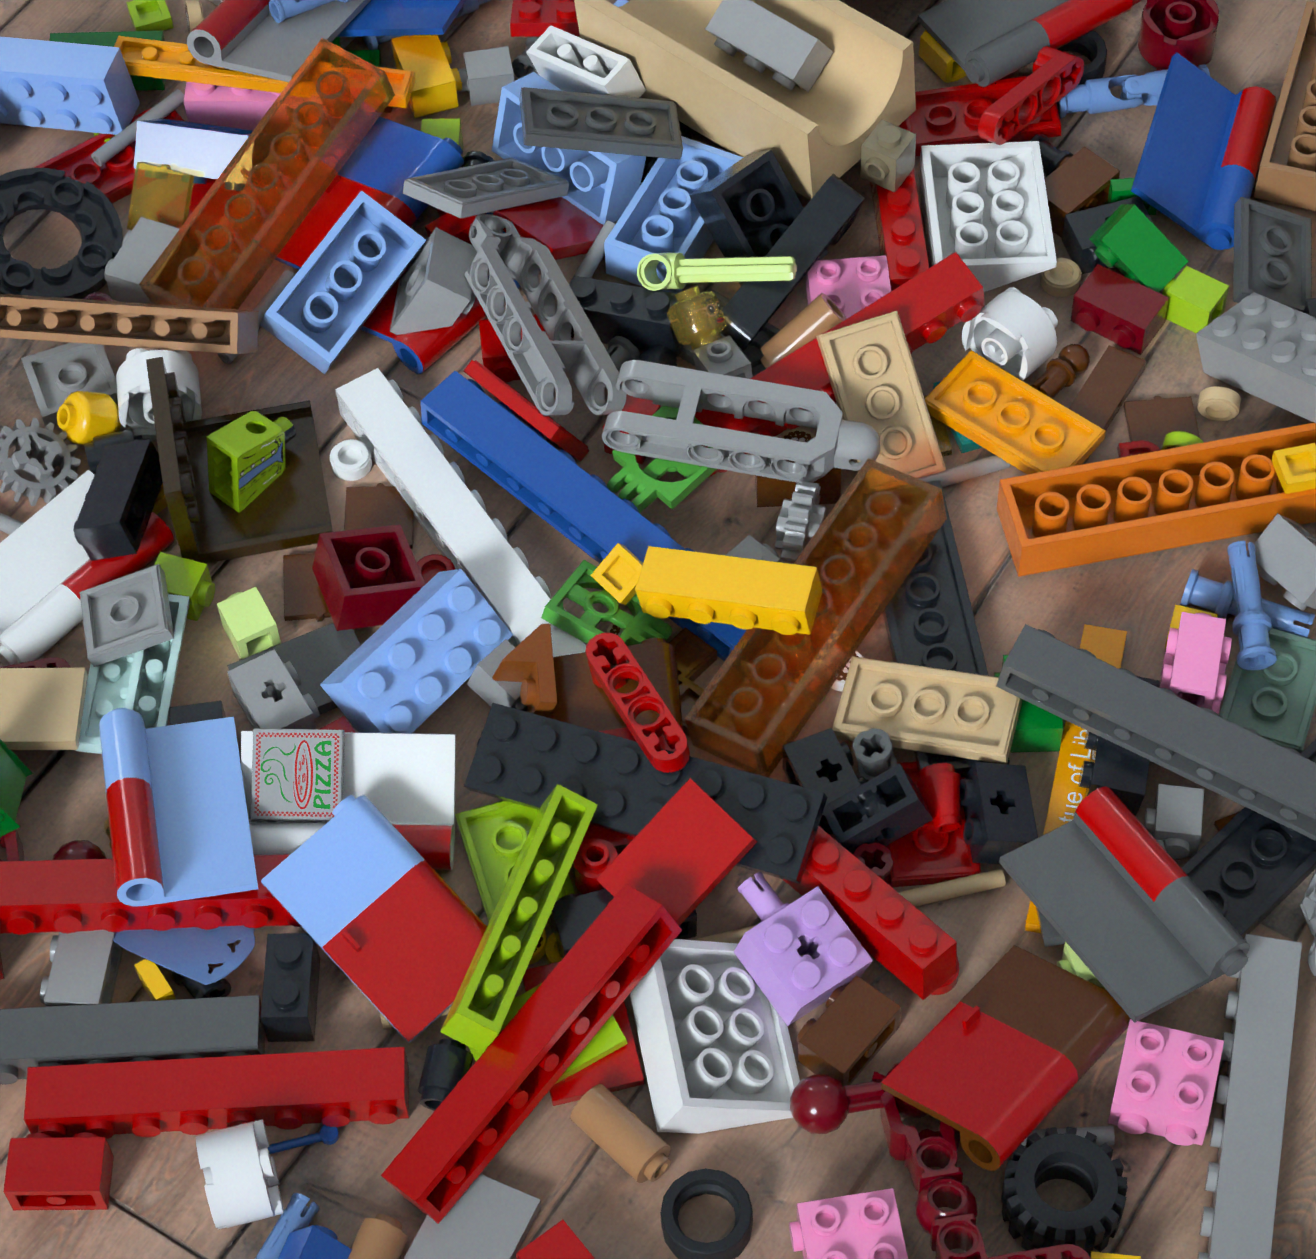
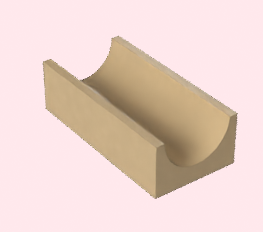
(749, 111)

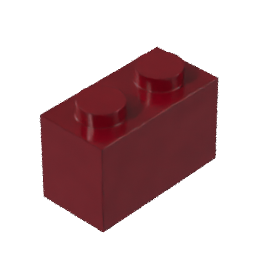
(1119, 309)

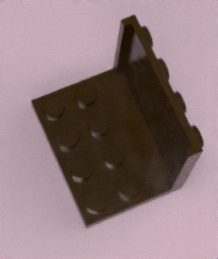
(207, 529)

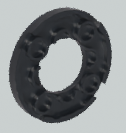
(78, 202)

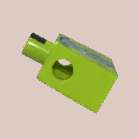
(247, 457)

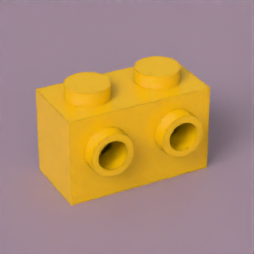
(435, 80)

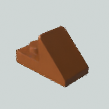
(534, 667)

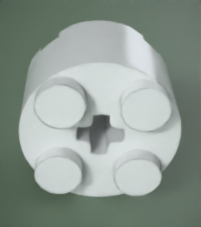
(1012, 333)
(134, 388)
(239, 1174)

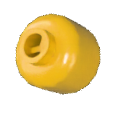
(88, 416)

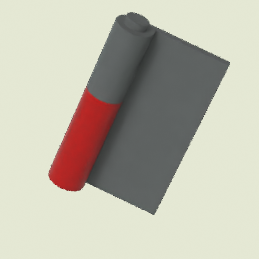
(1005, 35)
(1126, 907)

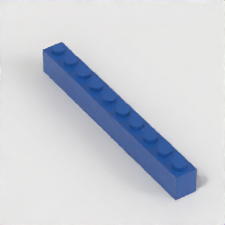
(550, 483)

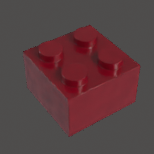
(365, 574)

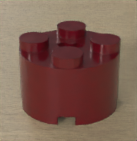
(1180, 28)

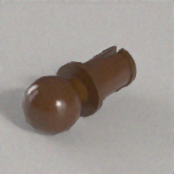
(1063, 370)

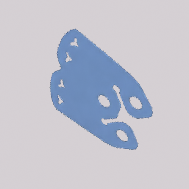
(191, 949)

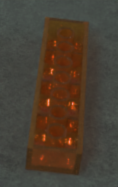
(271, 182)
(779, 679)

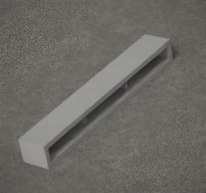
(1253, 1103)

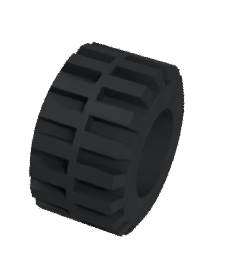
(1071, 1159)

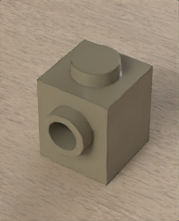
(888, 155)

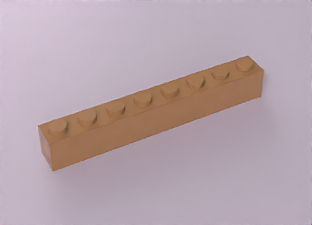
(129, 324)

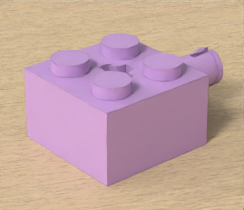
(795, 929)

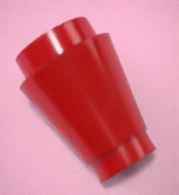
(941, 793)

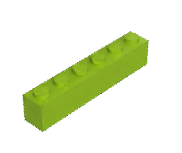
(519, 919)

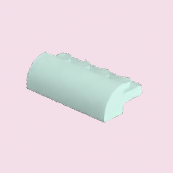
(135, 682)

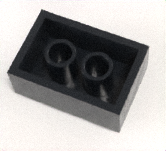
(748, 206)

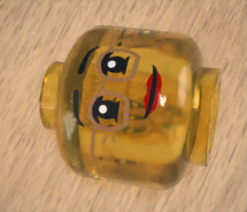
(696, 317)

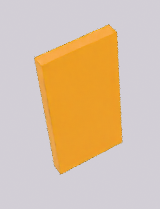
(1012, 417)

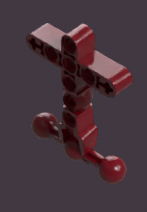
(822, 1105)

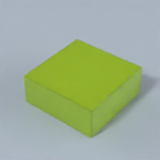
(149, 15)

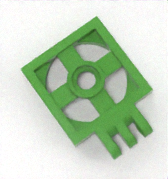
(647, 482)
(635, 627)

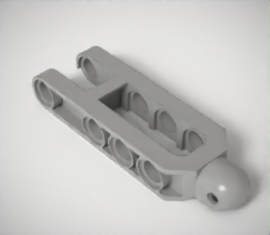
(537, 358)
(694, 390)

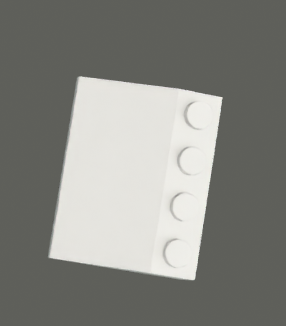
(988, 209)
(711, 1042)

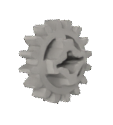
(34, 461)
(799, 520)

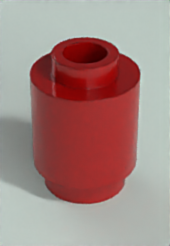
(590, 861)

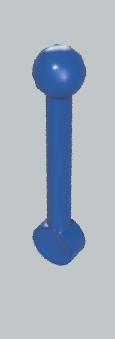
(327, 1135)

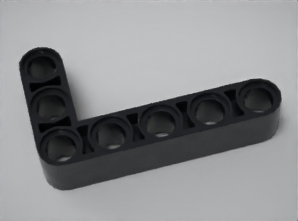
(806, 239)

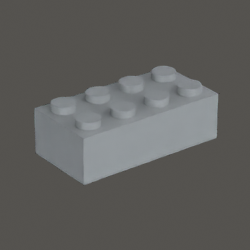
(1264, 352)

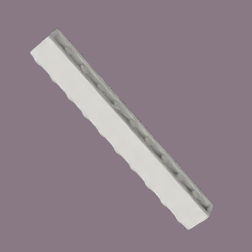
(447, 508)

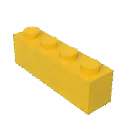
(729, 590)

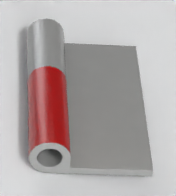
(249, 40)

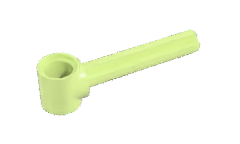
(713, 270)

